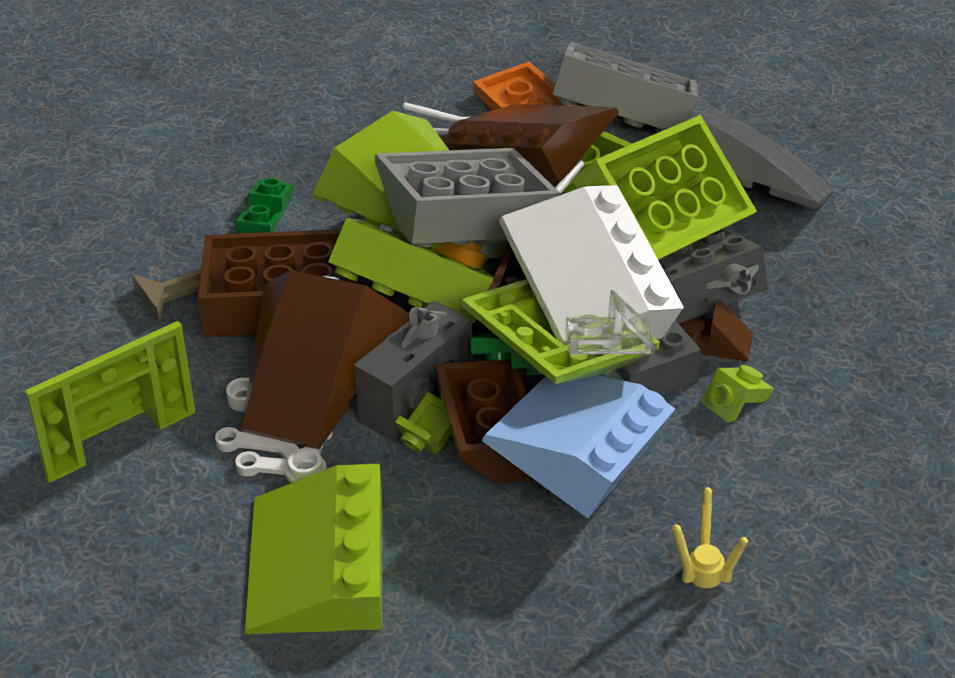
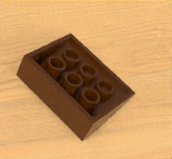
(544, 135)
(241, 264)

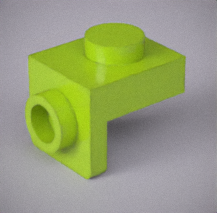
(733, 388)
(426, 427)

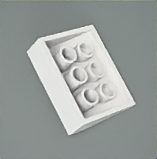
(581, 250)

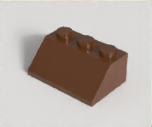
(475, 401)

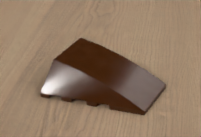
(307, 352)

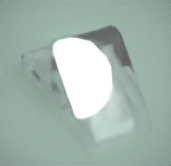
(618, 333)

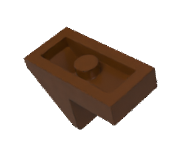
(723, 336)

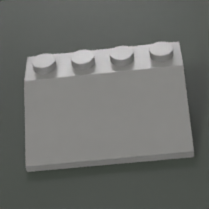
(635, 89)
(458, 192)

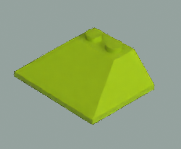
(520, 322)
(133, 379)

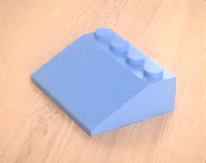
(580, 435)

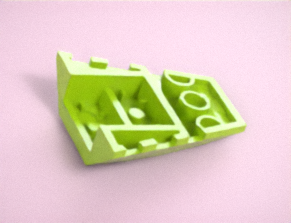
(351, 171)

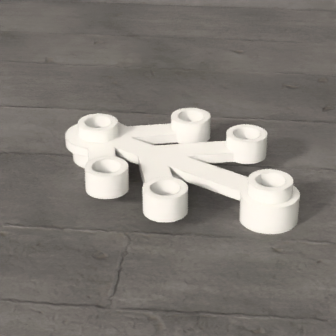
(296, 462)

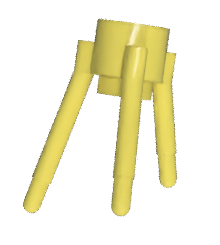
(706, 564)

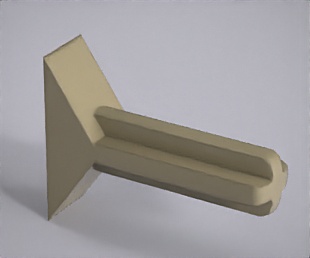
(157, 294)

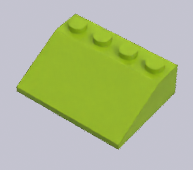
(674, 185)
(405, 267)
(318, 554)

